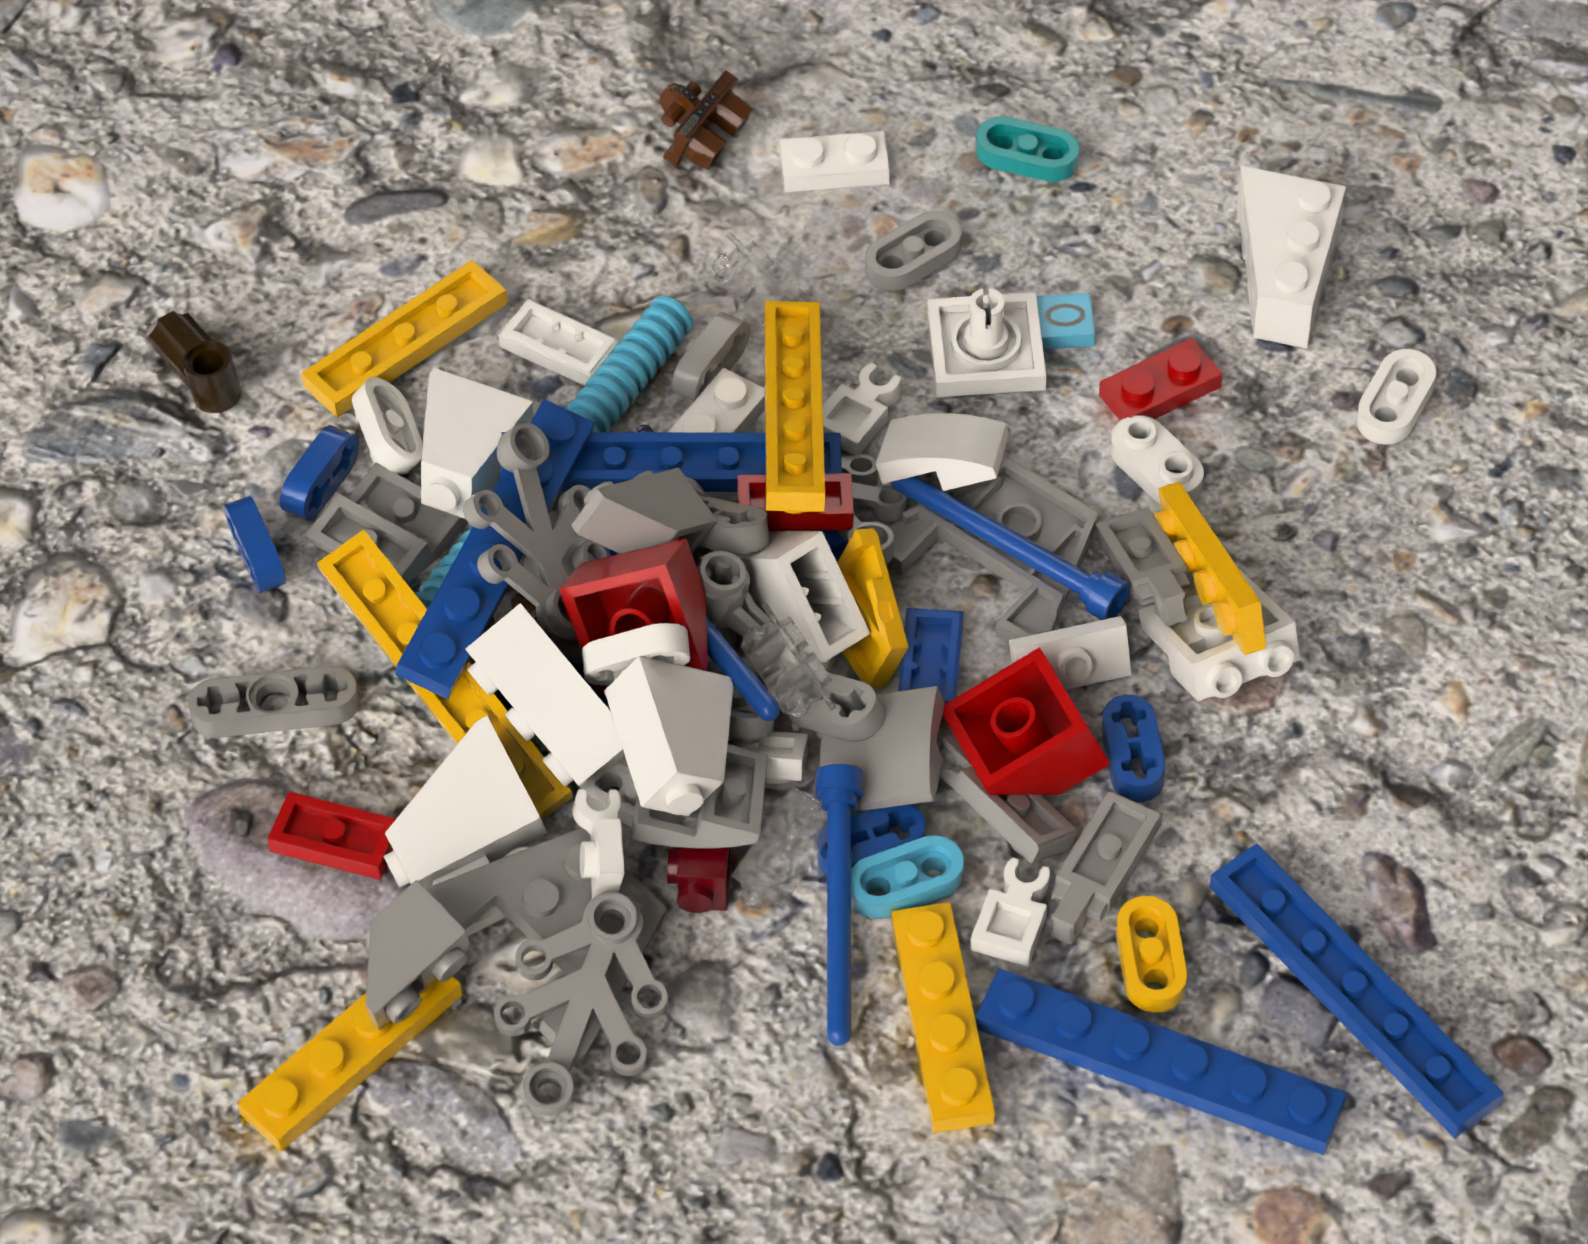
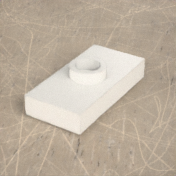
(556, 342)
(1081, 652)

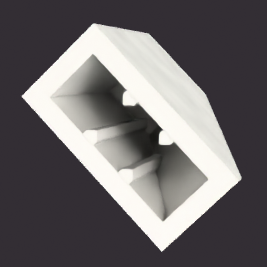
(463, 438)
(804, 582)
(672, 731)
(463, 812)

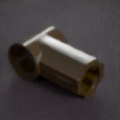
(198, 361)

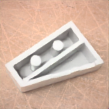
(1287, 249)
(547, 698)

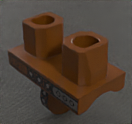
(695, 115)

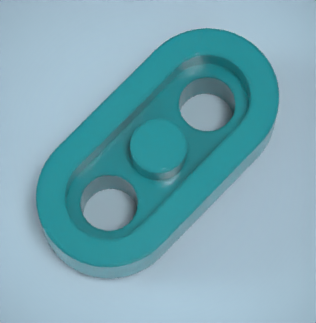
(1027, 148)

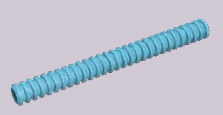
(609, 390)

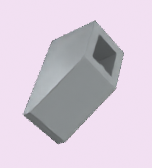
(644, 512)
(408, 950)

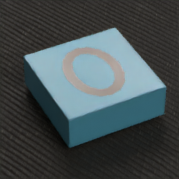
(1066, 321)

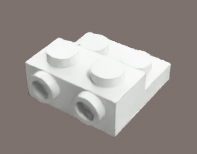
(1214, 663)

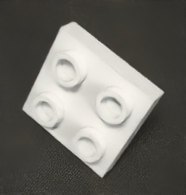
(986, 344)

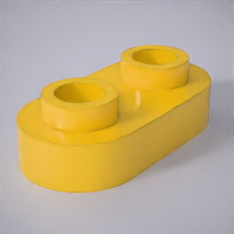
(1151, 958)

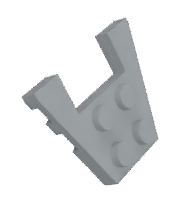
(1030, 509)
(541, 897)

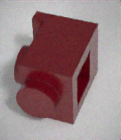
(701, 877)

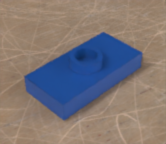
(933, 651)

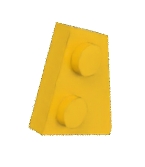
(868, 579)

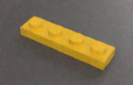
(405, 336)
(1213, 570)
(942, 1018)
(335, 1065)

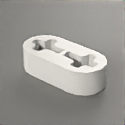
(611, 655)

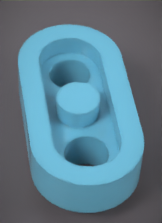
(902, 876)

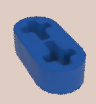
(319, 473)
(254, 544)
(1145, 746)
(872, 835)

